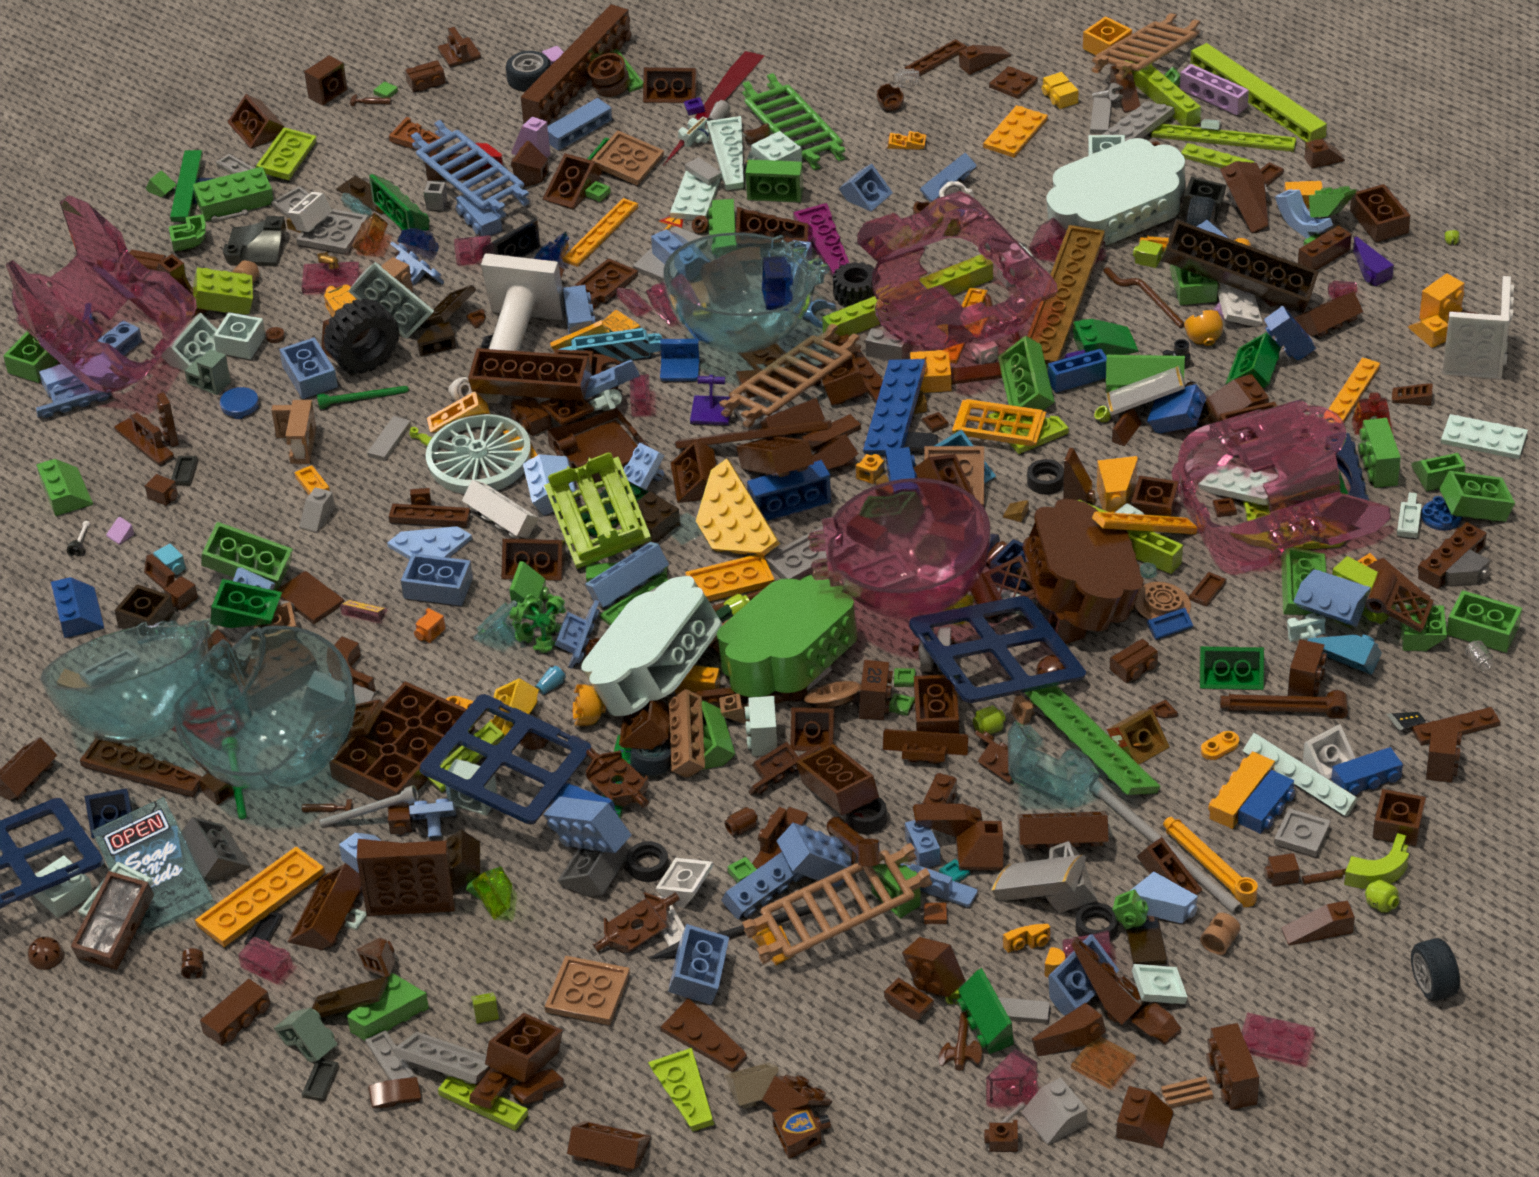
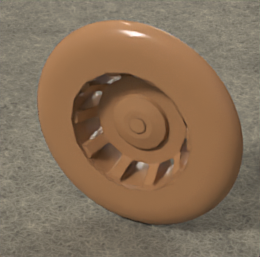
(1160, 599)
(833, 694)

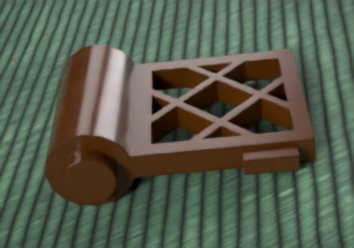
(986, 590)
(1386, 590)

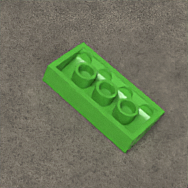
(1295, 567)

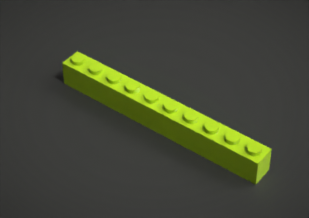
(1261, 94)
(953, 278)

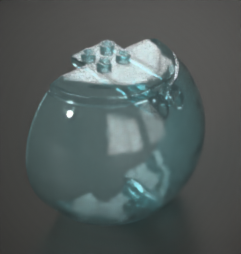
(263, 705)

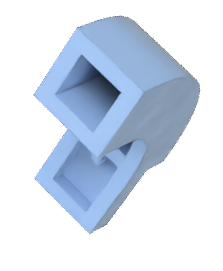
(1297, 215)

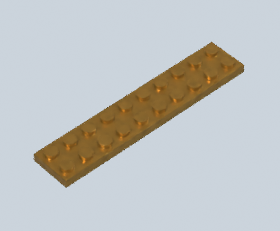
(1071, 274)

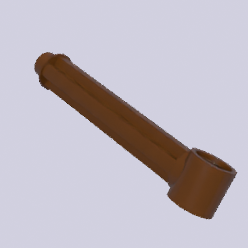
(1334, 704)
(865, 849)

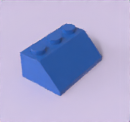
(76, 607)

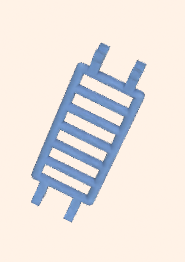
(491, 202)

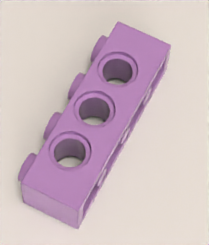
(1214, 89)

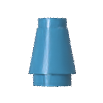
(550, 680)

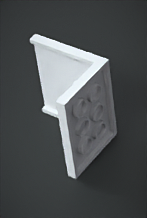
(1479, 341)

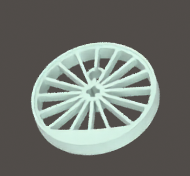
(469, 453)

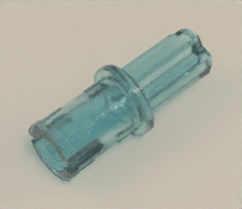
(355, 204)

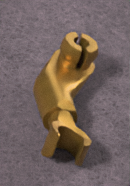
(325, 258)

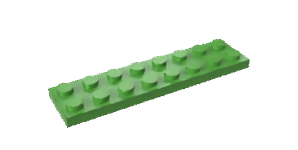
(1093, 741)

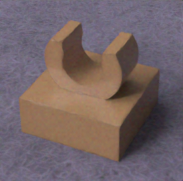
(1022, 709)

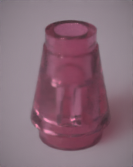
(1340, 288)

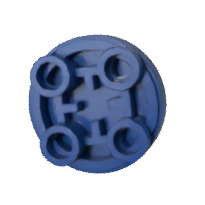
(239, 402)
(1438, 516)

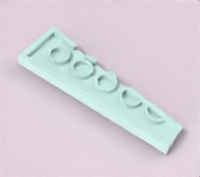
(727, 145)

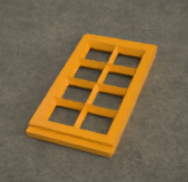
(1034, 428)

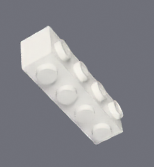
(499, 509)

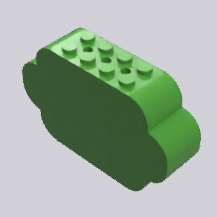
(786, 636)

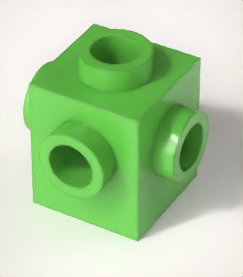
(1130, 909)

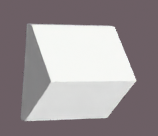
(1327, 750)
(684, 878)

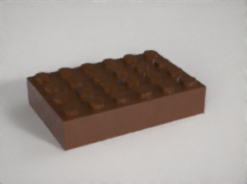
(396, 744)

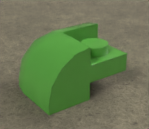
(189, 234)

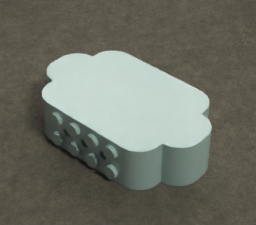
(1119, 189)
(651, 646)

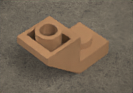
(733, 708)

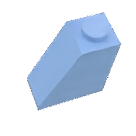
(1166, 898)

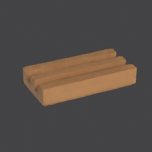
(1184, 1089)

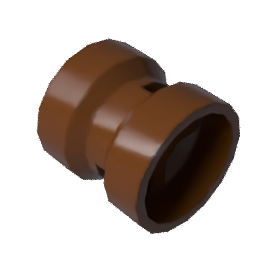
(192, 962)

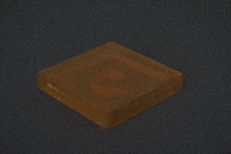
(1103, 1062)

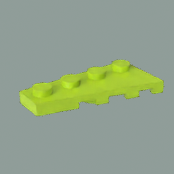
(684, 1086)

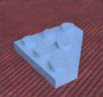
(433, 542)

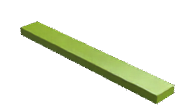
(1224, 137)

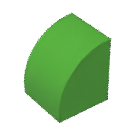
(160, 184)

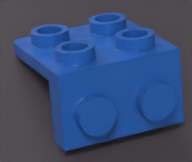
(679, 359)

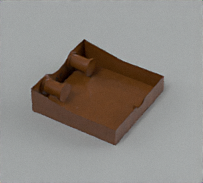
(595, 442)
(405, 877)

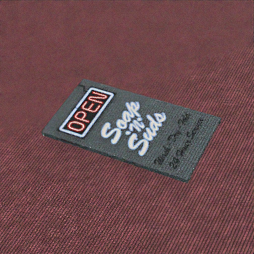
(155, 847)

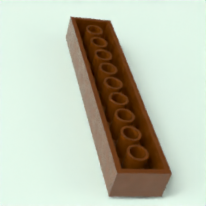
(570, 70)

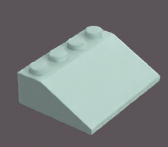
(399, 301)

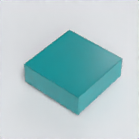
(952, 870)

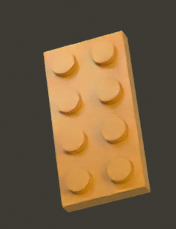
(1015, 131)
(733, 577)

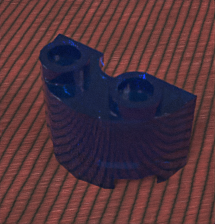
(419, 237)
(554, 251)

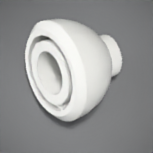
(460, 388)

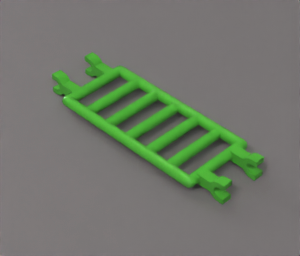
(809, 154)

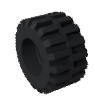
(853, 283)

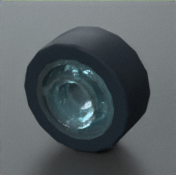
(651, 761)

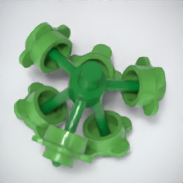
(546, 621)

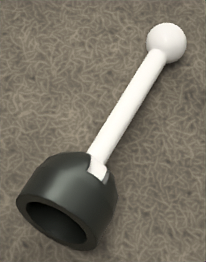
(76, 543)

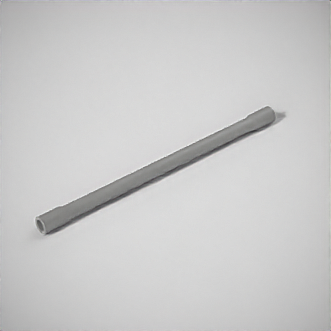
(1224, 897)

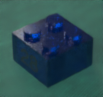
(776, 282)

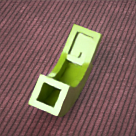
(1389, 868)

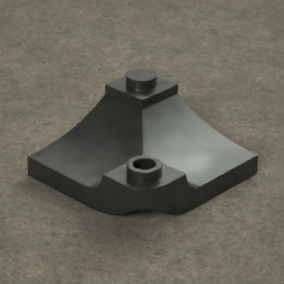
(257, 242)

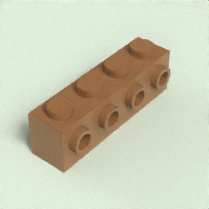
(686, 733)

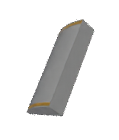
(1145, 390)
(1038, 878)

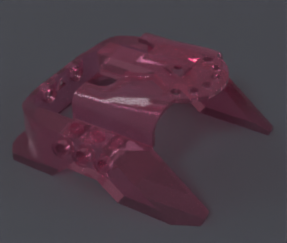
(97, 281)
(934, 312)
(1303, 497)

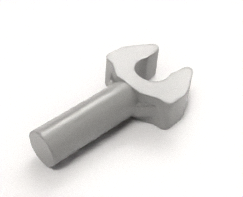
(1110, 93)

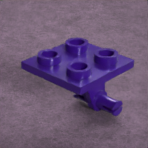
(707, 408)

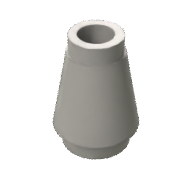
(719, 111)

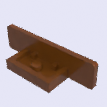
(145, 438)
(925, 745)
(995, 756)
(775, 764)
(776, 826)

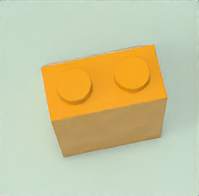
(1116, 482)

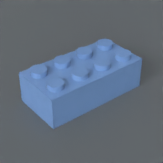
(587, 824)

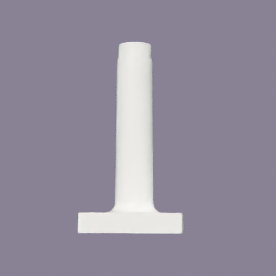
(518, 291)

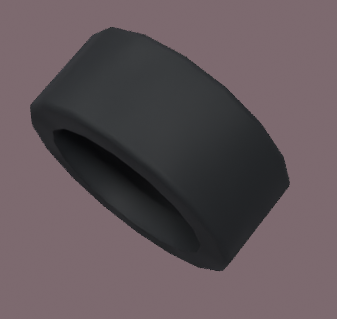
(1043, 486)
(870, 824)
(652, 873)
(1099, 910)

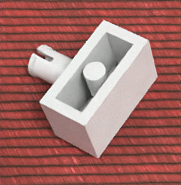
(309, 211)

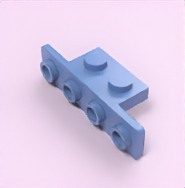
(954, 172)
(417, 268)
(611, 378)
(70, 396)
(574, 632)
(945, 888)

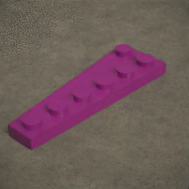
(825, 237)

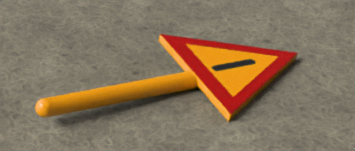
(672, 222)

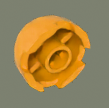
(1204, 328)
(587, 705)

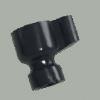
(1181, 348)

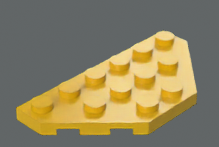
(731, 515)

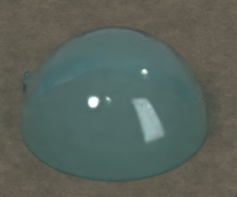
(719, 295)
(127, 680)

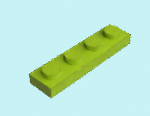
(1210, 156)
(488, 733)
(502, 1112)

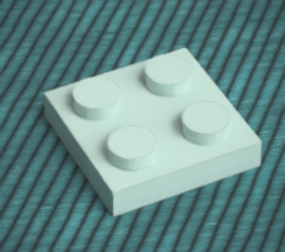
(1159, 984)

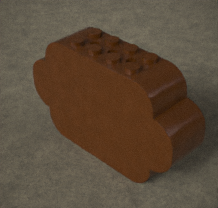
(1081, 566)

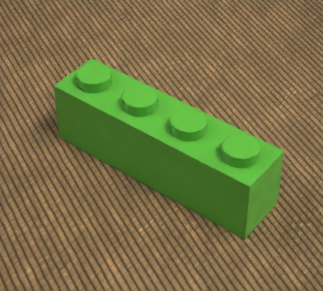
(723, 217)

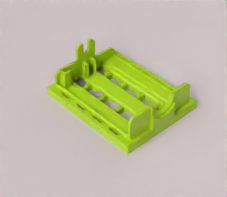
(610, 539)

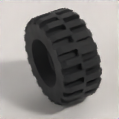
(370, 350)

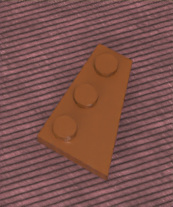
(406, 128)

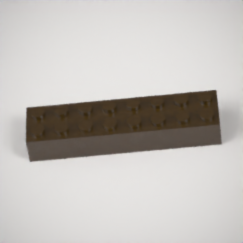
(1240, 266)

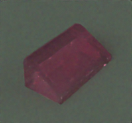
(633, 301)

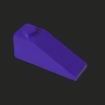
(1372, 265)

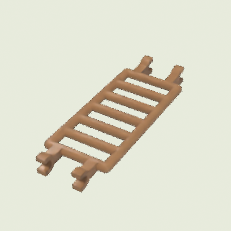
(1125, 67)
(757, 409)
(781, 945)

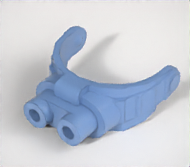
(814, 306)

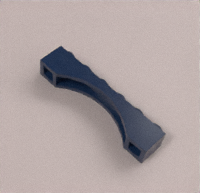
(1348, 464)

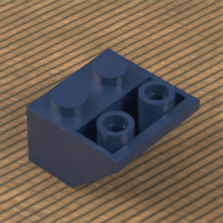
(1010, 552)

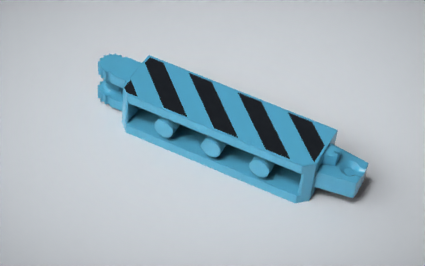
(619, 344)

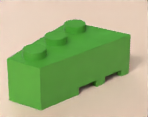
(396, 1005)

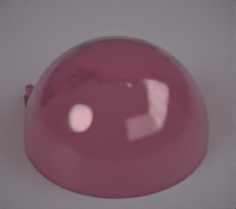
(905, 547)

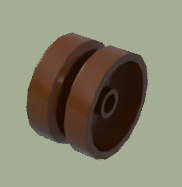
(609, 74)

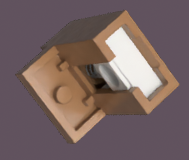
(298, 426)

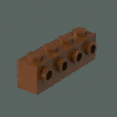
(1440, 560)

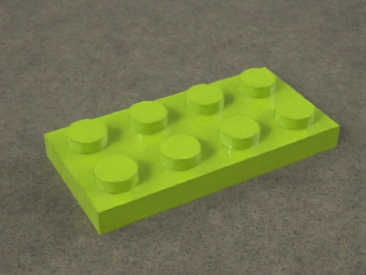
(286, 153)

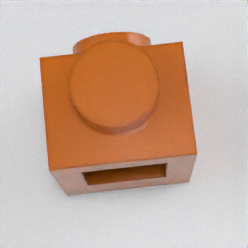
(429, 626)

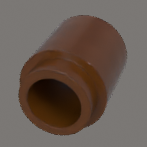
(741, 821)

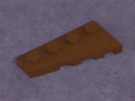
(743, 376)
(701, 1034)

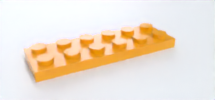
(259, 896)

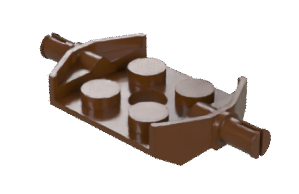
(611, 767)
(651, 912)

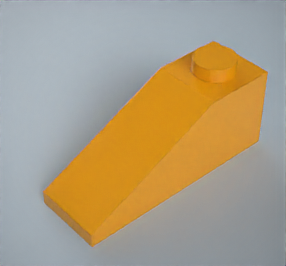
(467, 406)

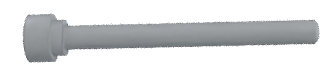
(408, 796)

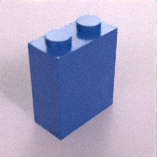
(1177, 410)

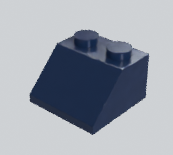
(107, 807)

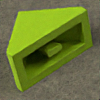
(485, 1007)

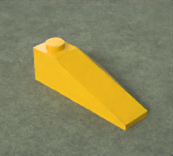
(517, 695)

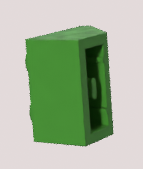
(1329, 200)
(1434, 470)
(1432, 633)

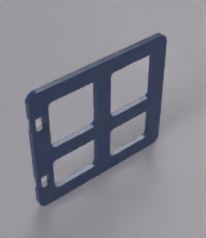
(998, 645)
(502, 755)
(16, 857)

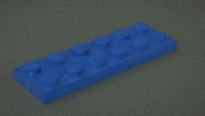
(895, 405)

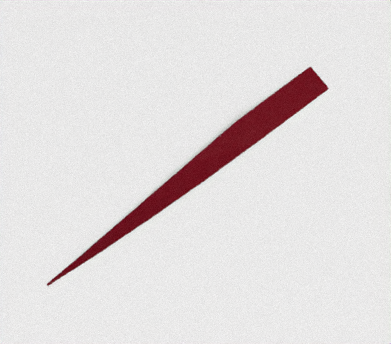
(726, 86)

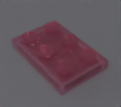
(319, 276)
(1277, 1039)

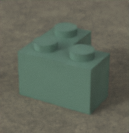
(209, 372)
(307, 1033)

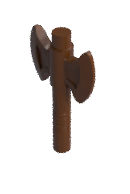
(961, 1052)

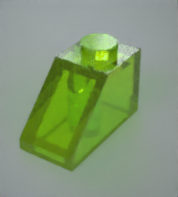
(494, 890)

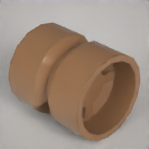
(1220, 933)

